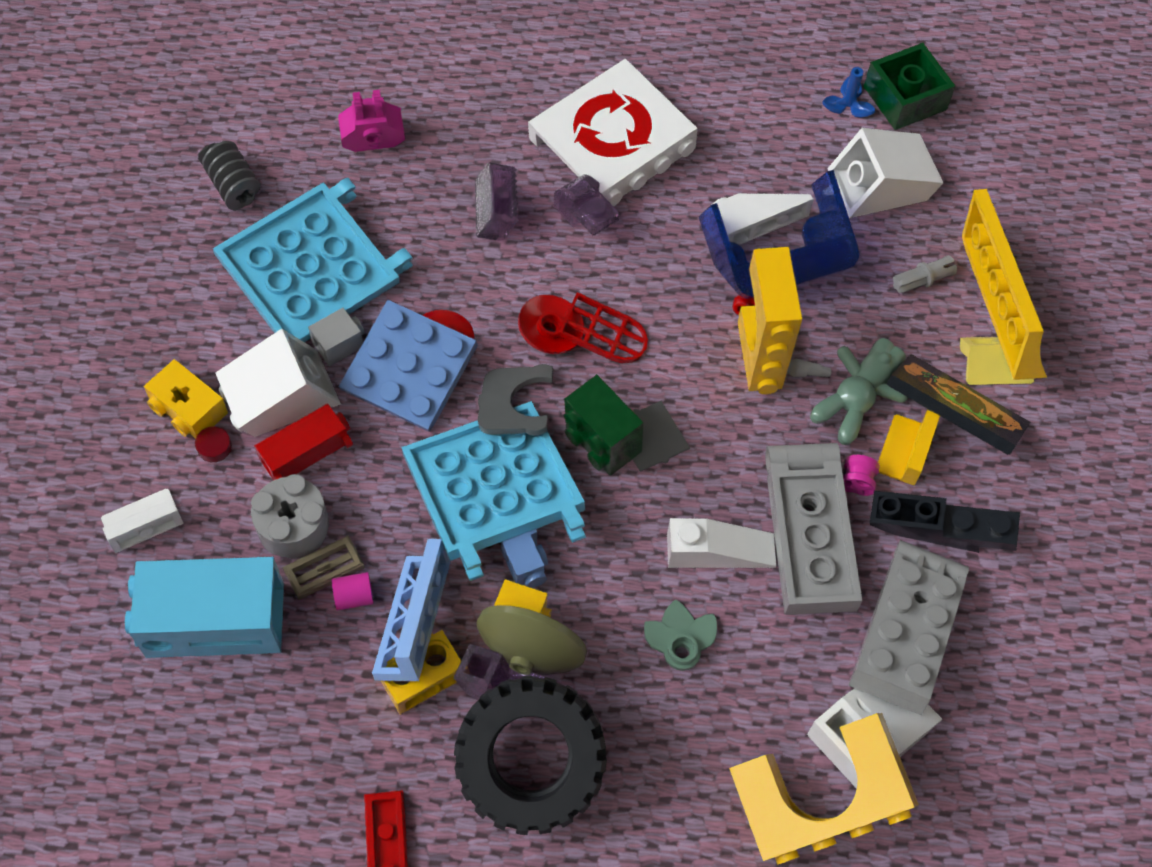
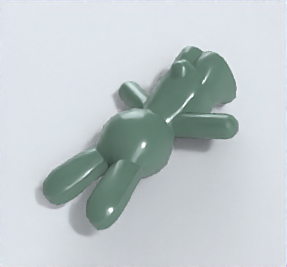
(860, 390)

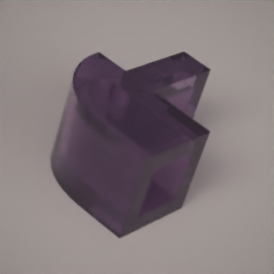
(584, 204)
(484, 670)

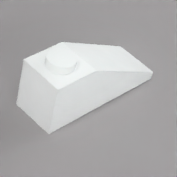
(757, 214)
(718, 545)

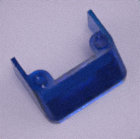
(827, 240)

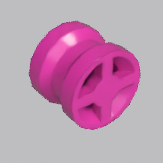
(860, 474)

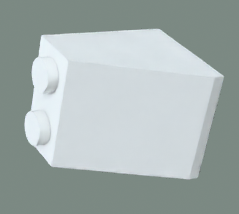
(884, 171)
(275, 384)

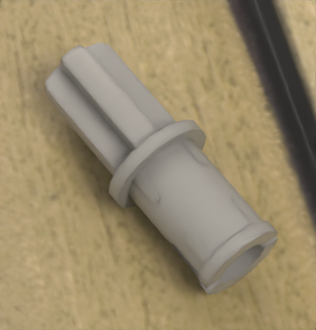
(924, 274)

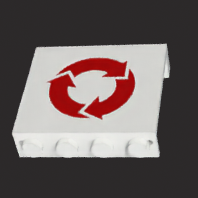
(616, 131)

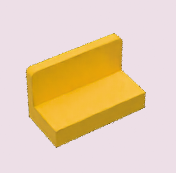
(907, 447)

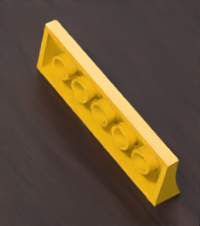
(1003, 288)

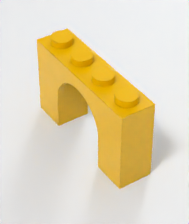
(773, 324)
(880, 793)

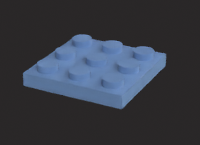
(408, 365)

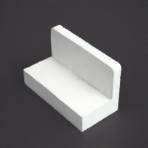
(141, 520)

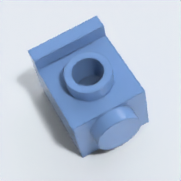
(525, 559)

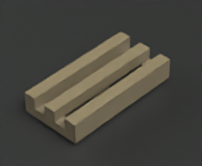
(314, 586)

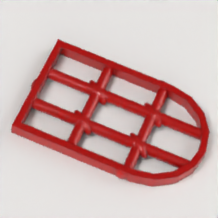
(588, 332)

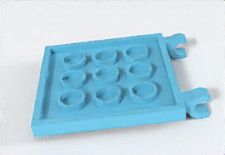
(309, 261)
(492, 488)

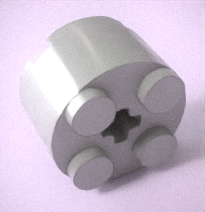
(284, 499)

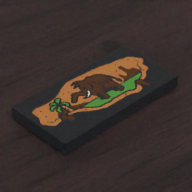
(959, 404)

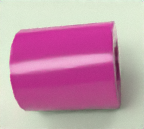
(352, 591)

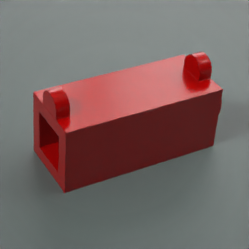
(304, 442)

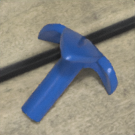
(851, 91)

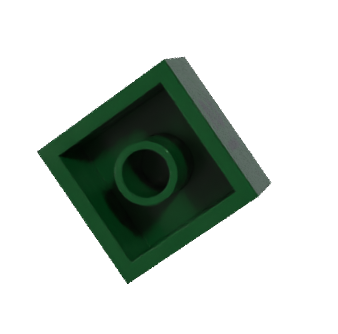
(909, 86)
(603, 425)

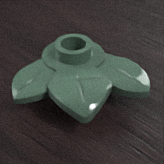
(681, 630)

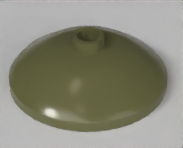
(531, 640)

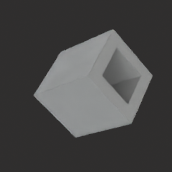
(337, 336)

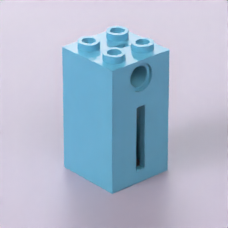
(206, 607)

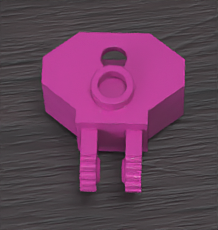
(370, 124)

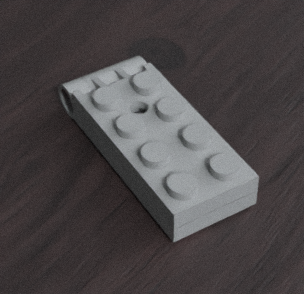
(816, 545)
(910, 628)

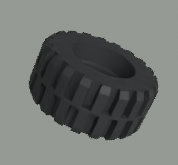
(530, 808)

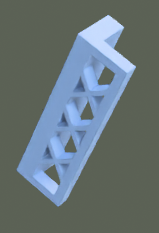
(417, 620)

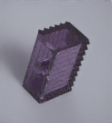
(496, 201)

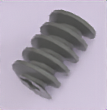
(229, 174)

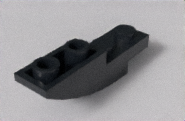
(942, 524)

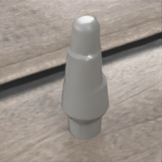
(803, 368)

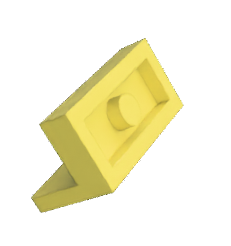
(987, 362)

